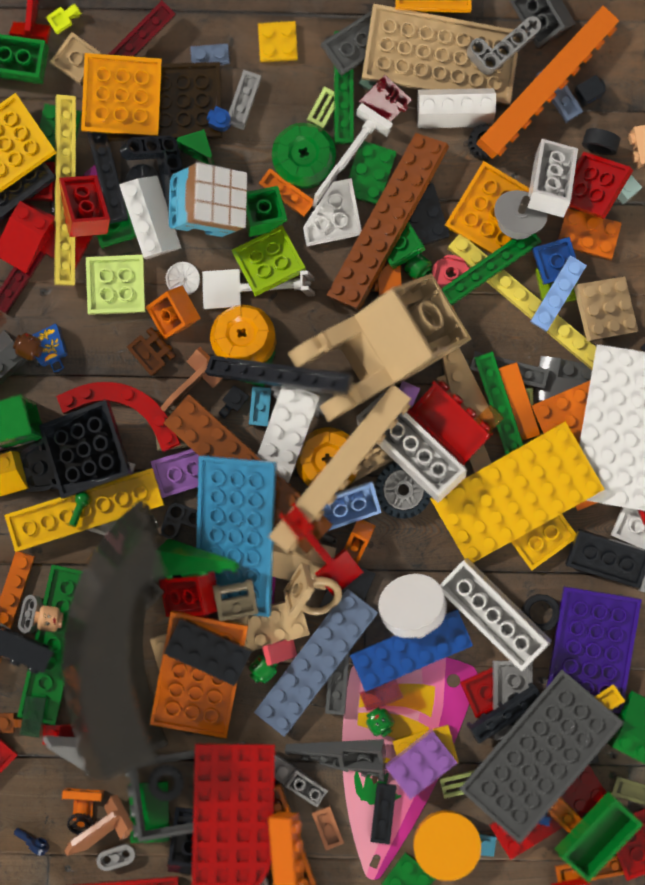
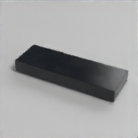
(383, 813)

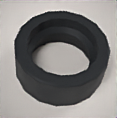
(601, 141)
(551, 601)

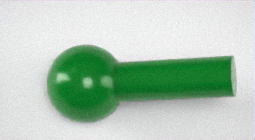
(82, 500)

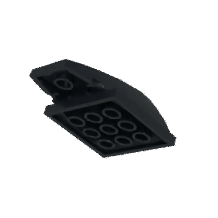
(76, 452)

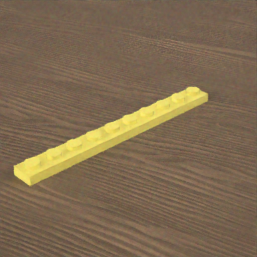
(64, 167)
(527, 302)

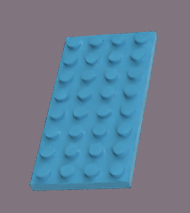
(236, 521)

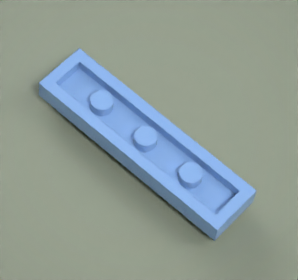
(558, 293)

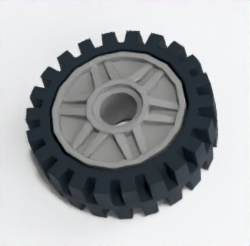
(395, 503)

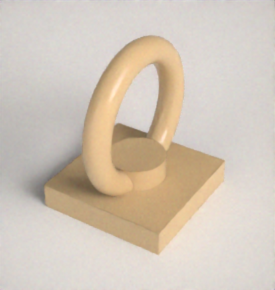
(300, 589)

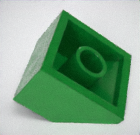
(264, 211)

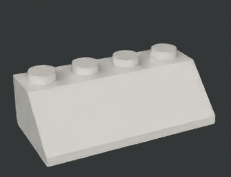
(456, 108)
(149, 216)

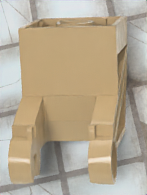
(388, 341)

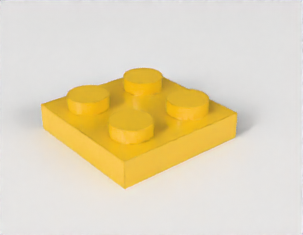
(277, 41)

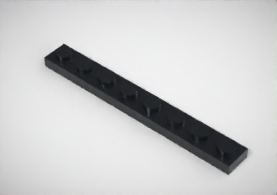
(279, 375)

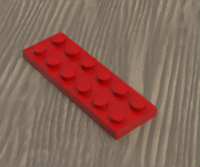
(580, 796)

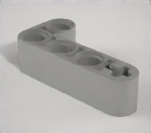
(508, 44)

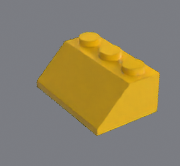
(11, 474)

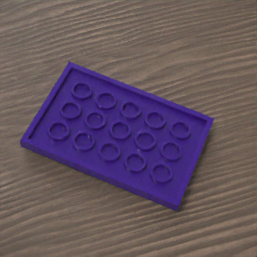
(595, 639)

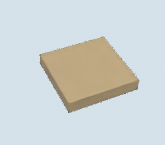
(70, 57)

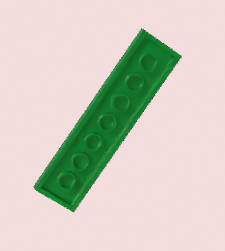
(50, 684)

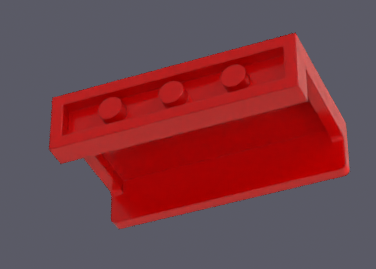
(450, 422)

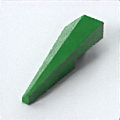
(191, 561)

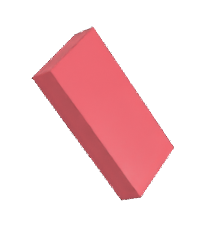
(279, 651)

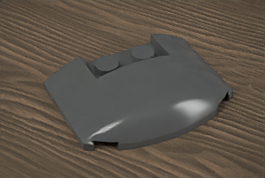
(561, 377)

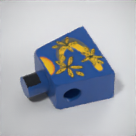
(53, 346)

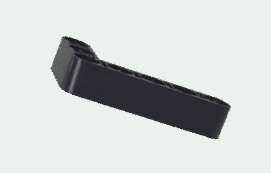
(159, 152)

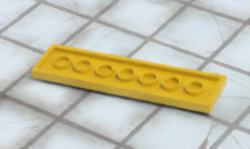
(108, 503)

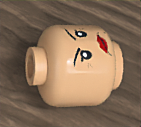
(48, 618)

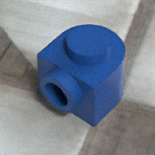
(219, 119)

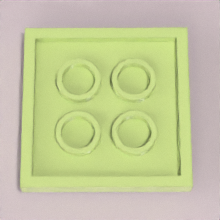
(115, 284)

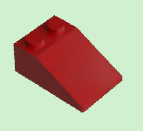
(84, 206)
(24, 236)
(189, 594)

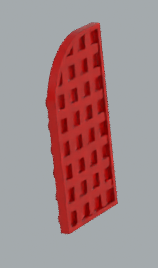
(232, 813)

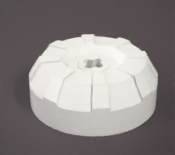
(412, 606)

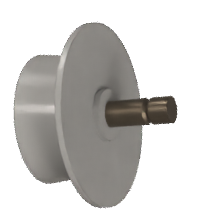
(514, 216)

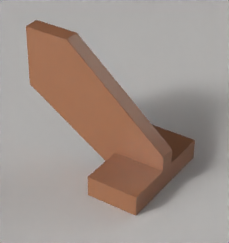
(199, 362)
(116, 818)

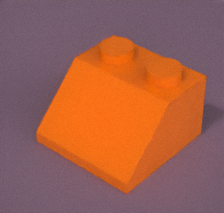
(173, 312)

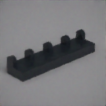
(504, 714)

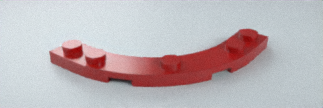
(124, 395)

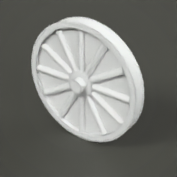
(183, 274)

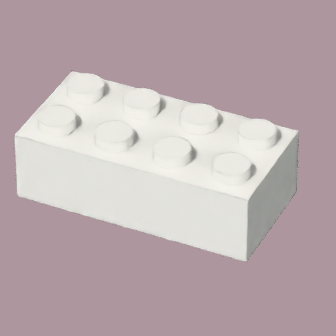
(552, 178)

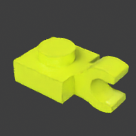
(61, 19)

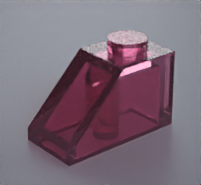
(381, 695)

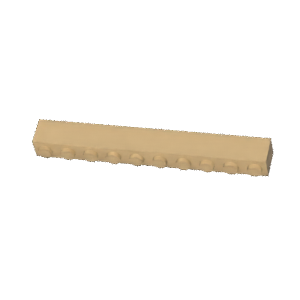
(345, 463)

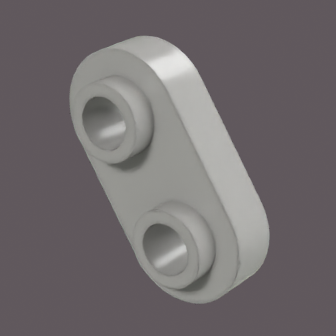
(26, 620)
(116, 856)

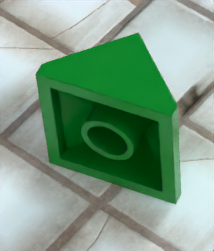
(196, 146)

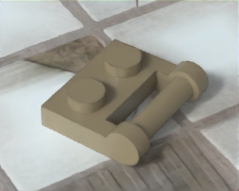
(235, 606)

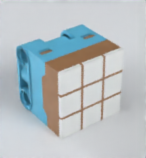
(208, 200)

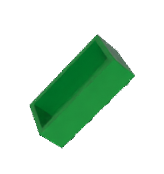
(598, 836)

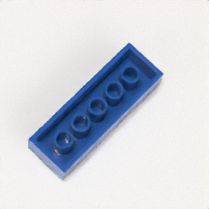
(401, 655)

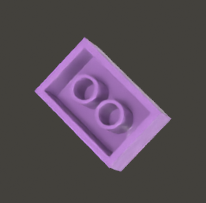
(420, 764)

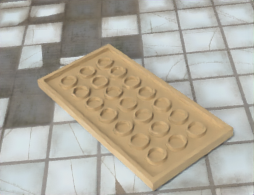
(431, 52)

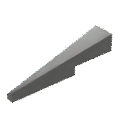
(360, 755)

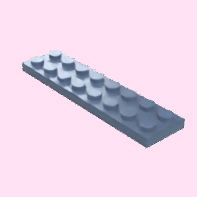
(316, 662)

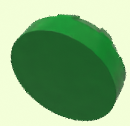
(303, 155)

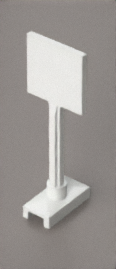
(372, 121)
(224, 287)

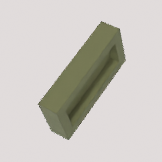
(629, 790)

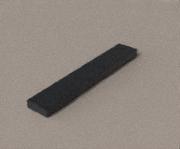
(107, 176)

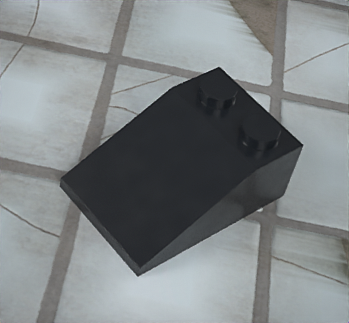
(181, 846)

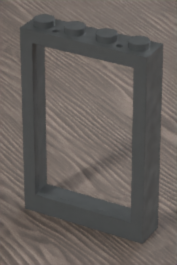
(137, 810)

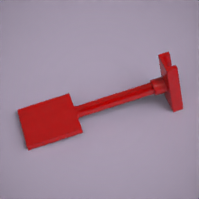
(339, 568)

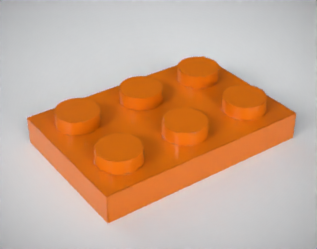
(590, 233)

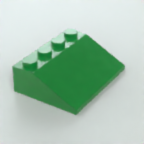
(631, 734)

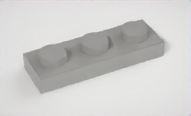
(244, 99)

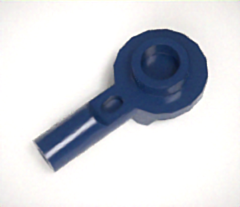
(37, 846)

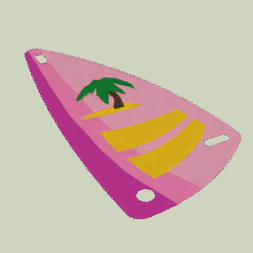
(424, 706)

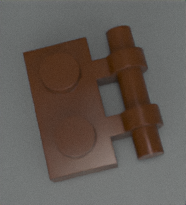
(145, 353)

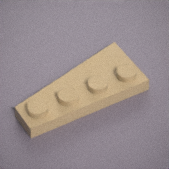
(462, 381)

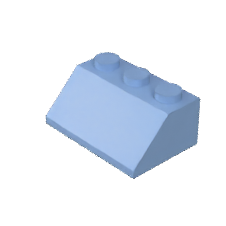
(353, 505)

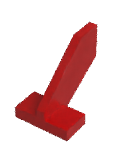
(30, 28)

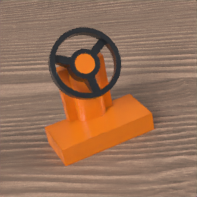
(82, 807)

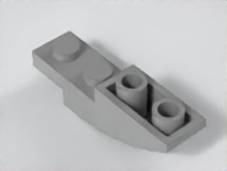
(298, 781)

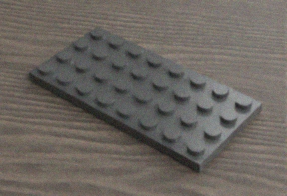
(541, 756)

